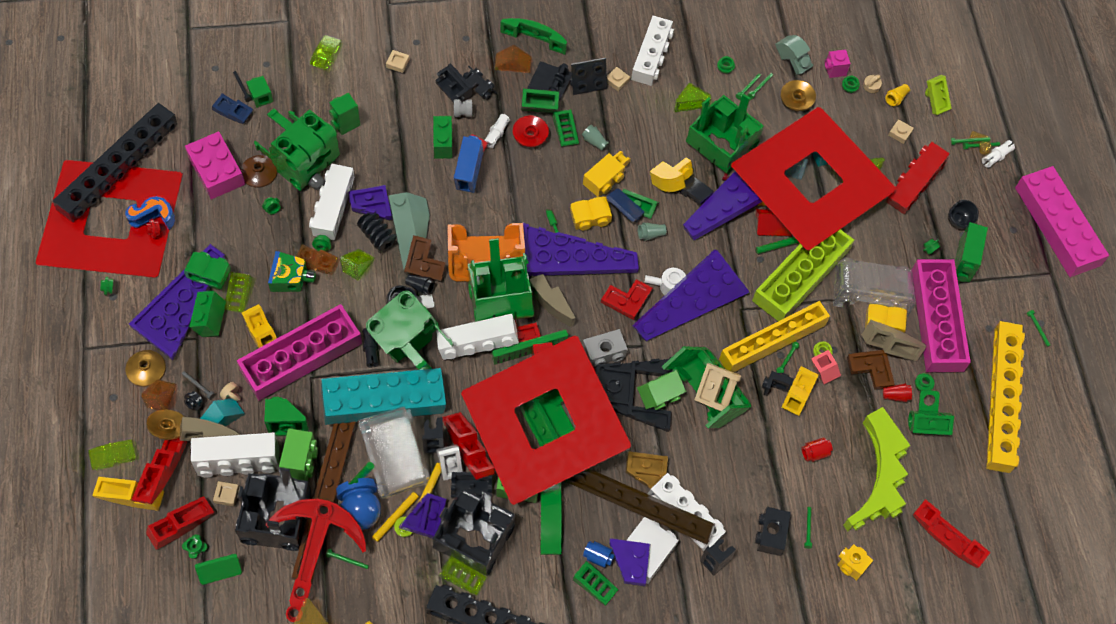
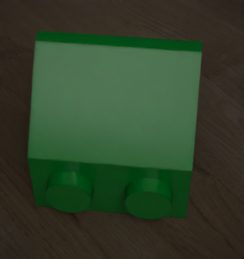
(282, 415)

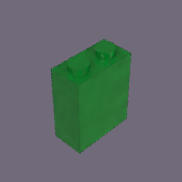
(970, 251)

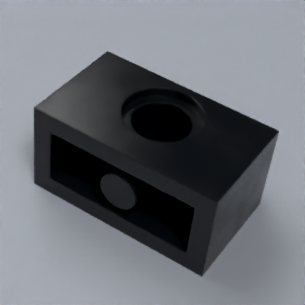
(777, 520)

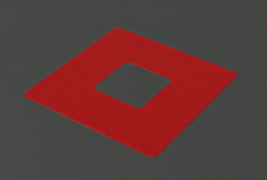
(807, 221)
(138, 255)
(597, 428)

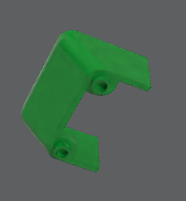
(690, 365)
(547, 417)

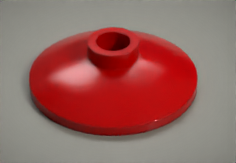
(533, 125)

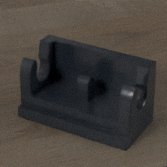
(453, 84)
(433, 438)
(467, 481)
(715, 559)

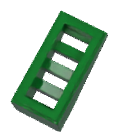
(566, 114)
(587, 567)

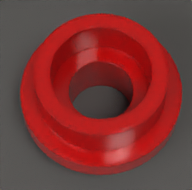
(153, 228)

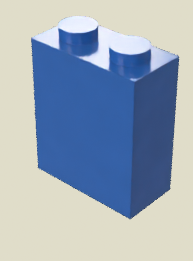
(468, 164)

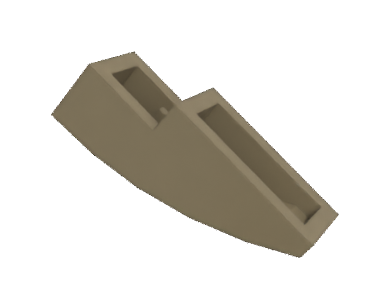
(552, 300)
(893, 341)
(202, 428)

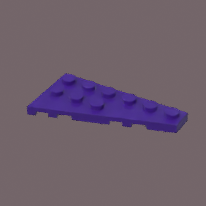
(723, 205)
(569, 255)

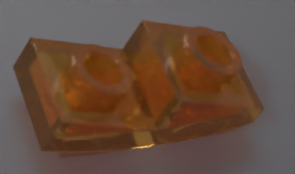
(317, 261)

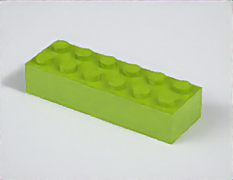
(800, 275)

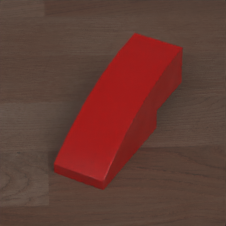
(179, 522)

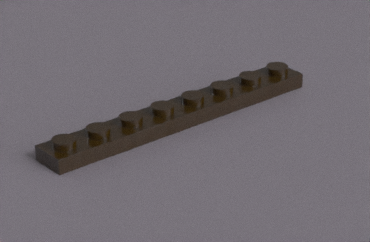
(644, 504)

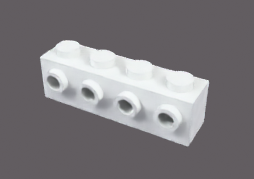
(651, 51)
(332, 201)
(478, 337)
(671, 492)

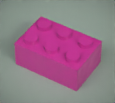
(214, 165)

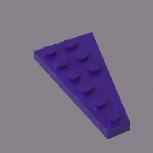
(700, 291)
(169, 314)

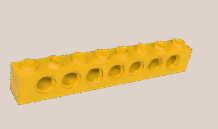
(996, 458)

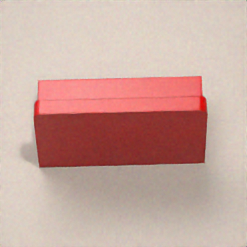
(769, 224)

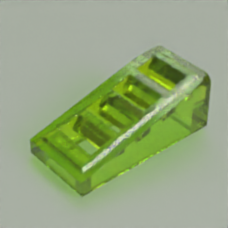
(234, 277)
(451, 561)

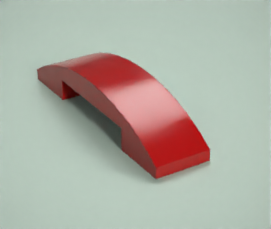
(949, 536)

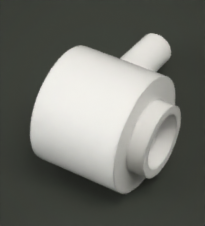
(669, 279)

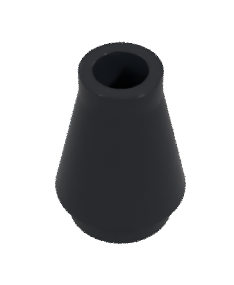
(422, 284)

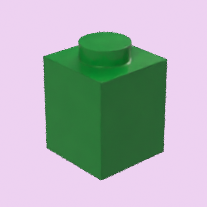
(259, 91)

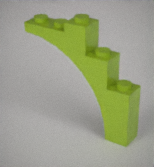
(890, 474)

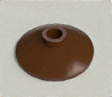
(258, 177)

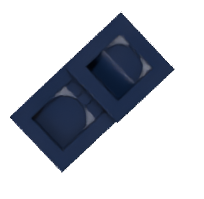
(232, 109)

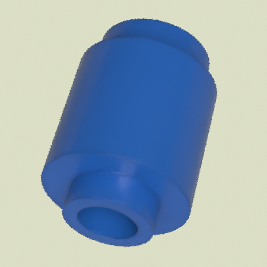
(598, 554)

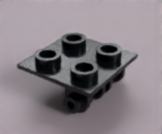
(589, 76)
(551, 78)

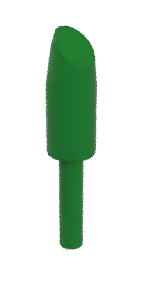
(552, 220)

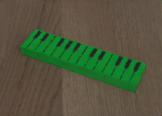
(525, 348)

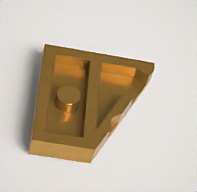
(646, 467)

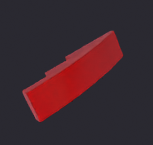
(470, 448)
(159, 471)

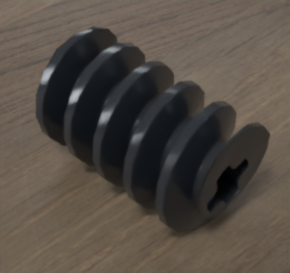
(376, 231)

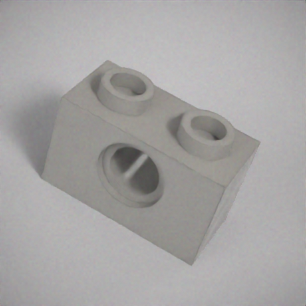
(612, 341)

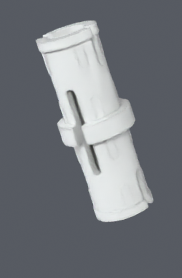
(497, 130)
(998, 154)

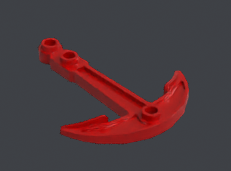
(319, 525)

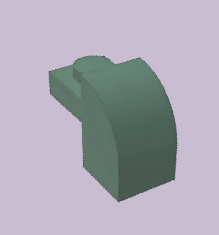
(796, 50)

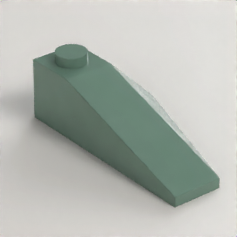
(410, 218)

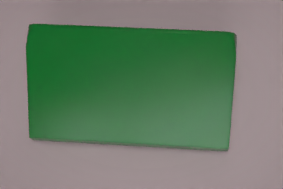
(646, 204)
(218, 569)

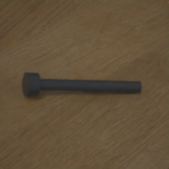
(247, 97)

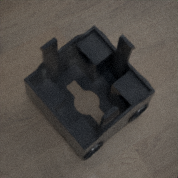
(260, 500)
(471, 514)

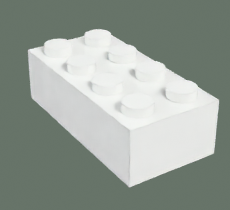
(235, 454)

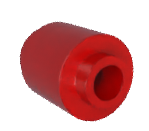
(817, 449)

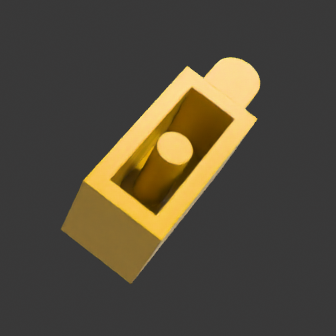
(606, 173)

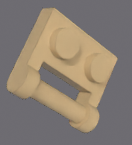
(711, 386)

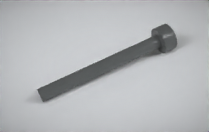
(210, 395)

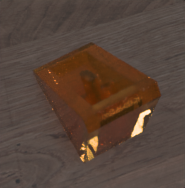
(513, 60)
(158, 395)

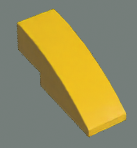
(121, 492)

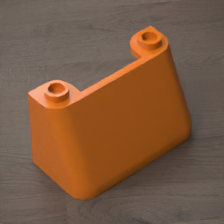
(465, 249)

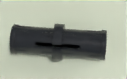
(370, 348)

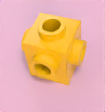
(854, 561)

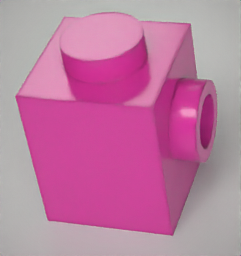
(837, 63)

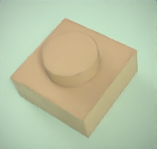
(397, 61)
(617, 79)
(901, 131)
(226, 493)

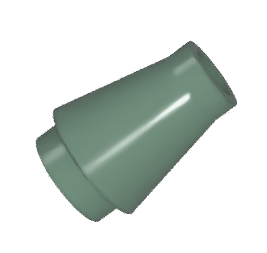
(594, 137)
(649, 231)

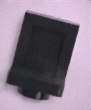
(777, 380)

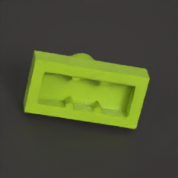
(938, 94)

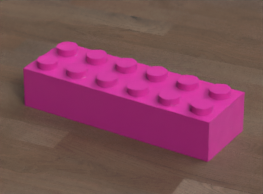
(1061, 221)
(940, 315)
(299, 352)

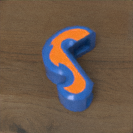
(150, 209)

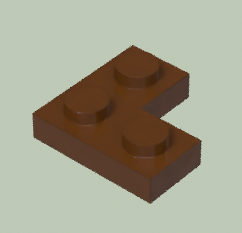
(419, 264)
(874, 362)

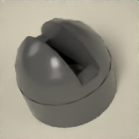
(317, 181)

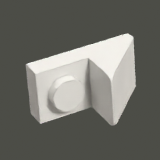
(449, 461)

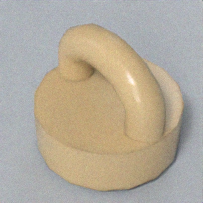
(872, 83)
(230, 391)

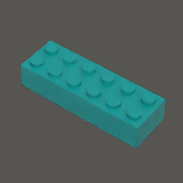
(368, 395)

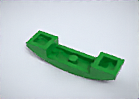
(514, 26)
(551, 521)

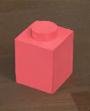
(826, 367)

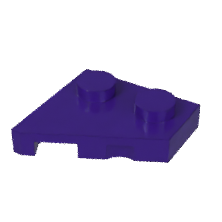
(371, 201)
(425, 516)
(632, 560)

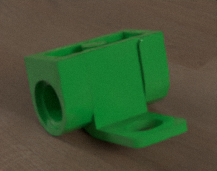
(928, 419)

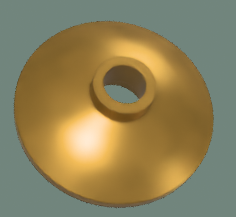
(801, 90)
(148, 375)
(164, 424)

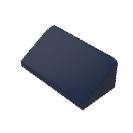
(625, 205)

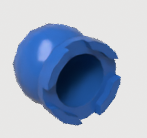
(360, 501)

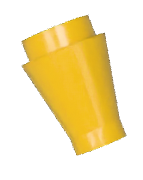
(896, 95)

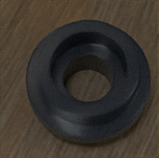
(193, 400)

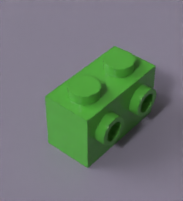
(661, 389)

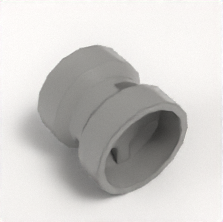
(462, 108)

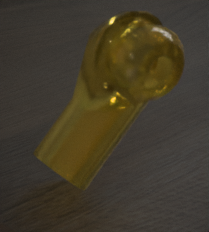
(985, 145)

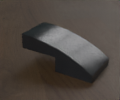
(696, 190)

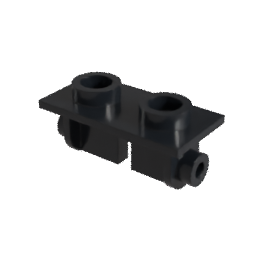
(485, 87)

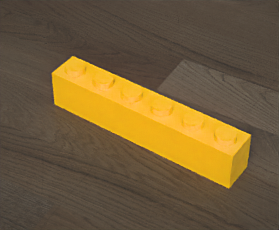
(774, 337)

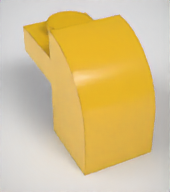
(671, 178)
(258, 326)
(800, 390)

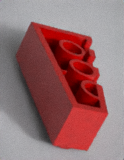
(916, 180)

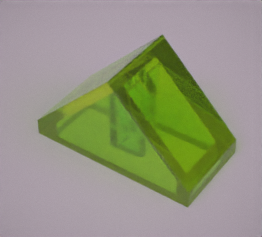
(691, 99)
(356, 263)

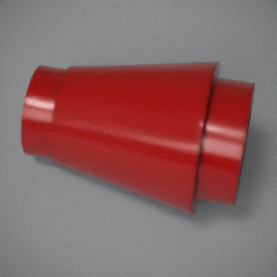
(898, 393)

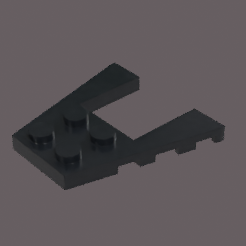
(619, 386)

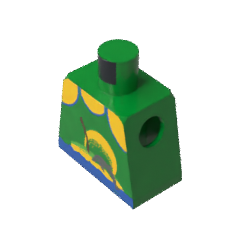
(289, 273)

